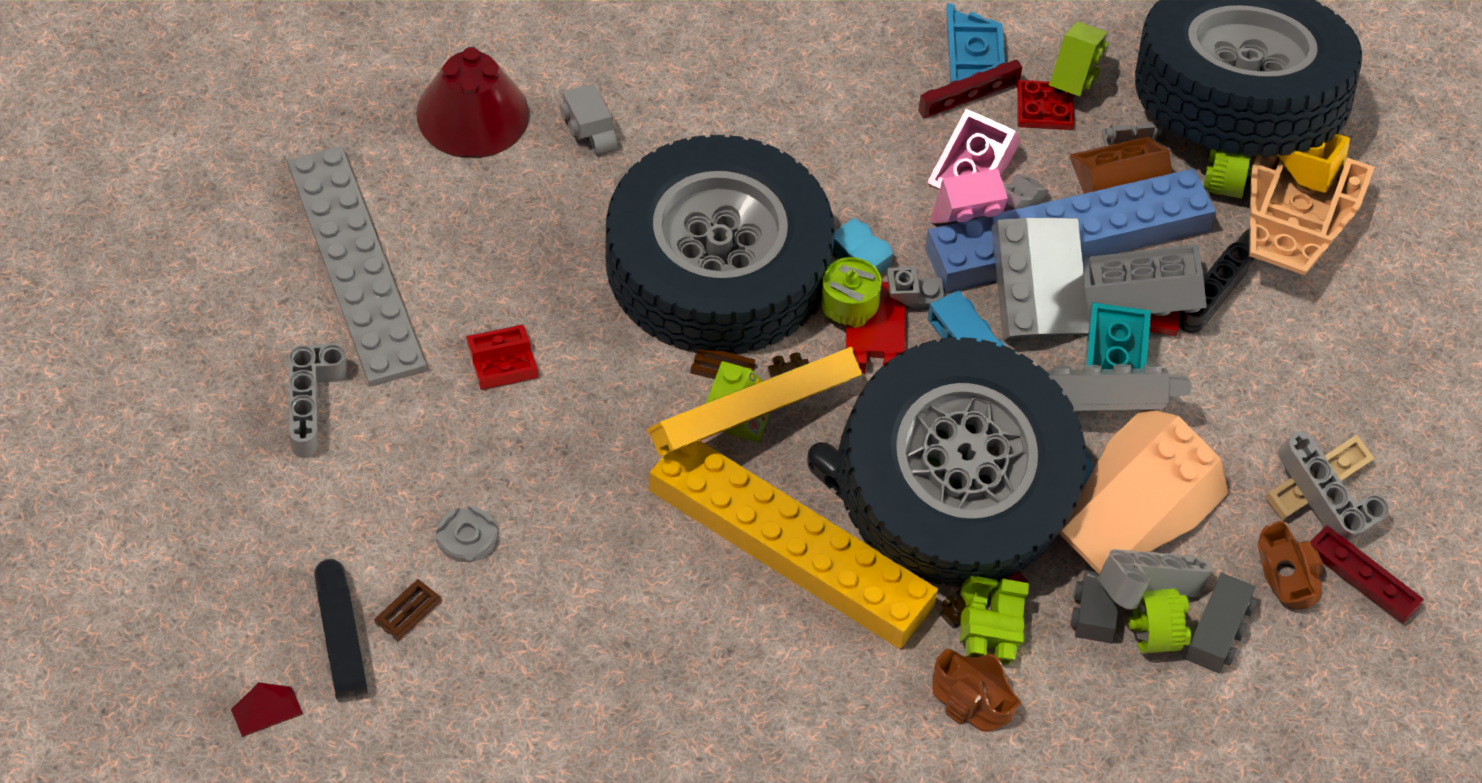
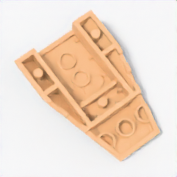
(1294, 223)
(1145, 489)

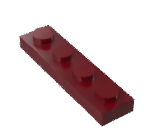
(970, 88)
(1366, 575)

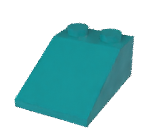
(1117, 336)

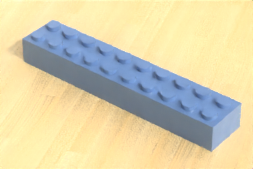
(1107, 219)

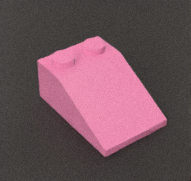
(975, 147)
(969, 197)

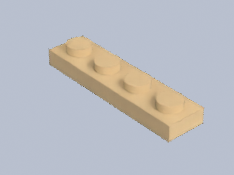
(1344, 460)

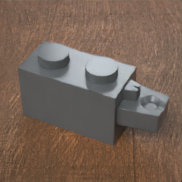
(1096, 612)

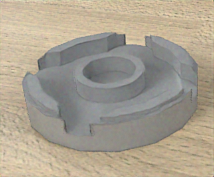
(463, 542)

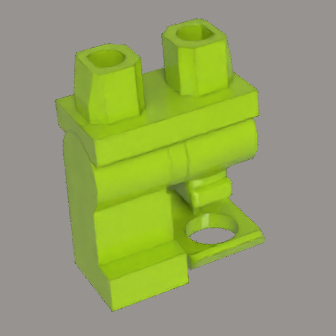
(997, 628)

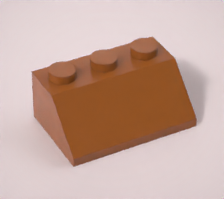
(1121, 164)

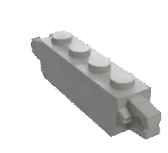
(1119, 387)

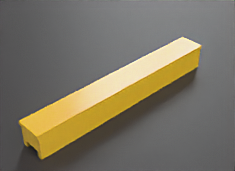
(754, 401)

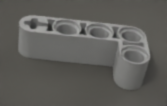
(316, 369)
(1328, 485)
(1131, 573)

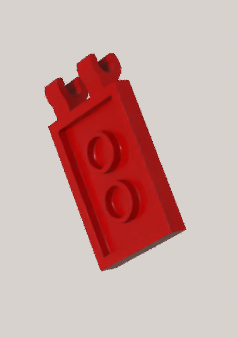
(881, 335)

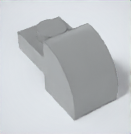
(1024, 192)

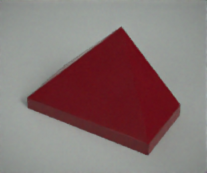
(265, 707)

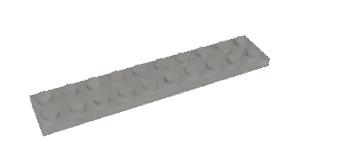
(356, 266)

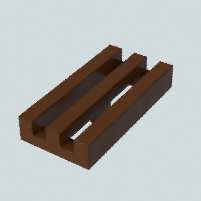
(714, 359)
(398, 633)

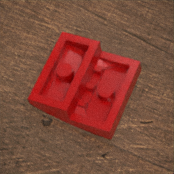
(502, 357)

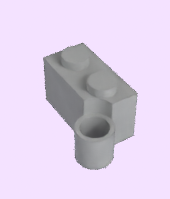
(589, 118)

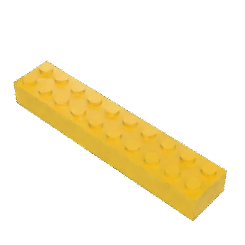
(794, 541)

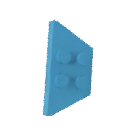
(973, 43)

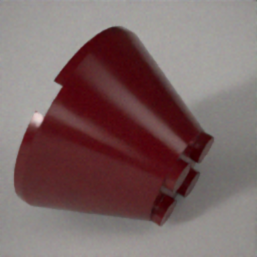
(472, 107)

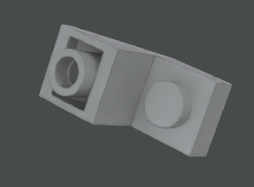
(911, 290)

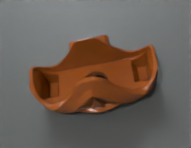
(1278, 547)
(960, 684)

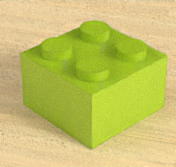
(1079, 59)

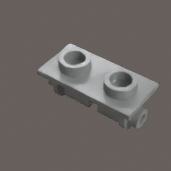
(1120, 134)

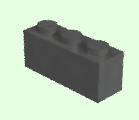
(1222, 623)

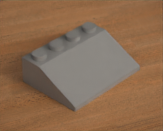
(1040, 277)
(1147, 280)

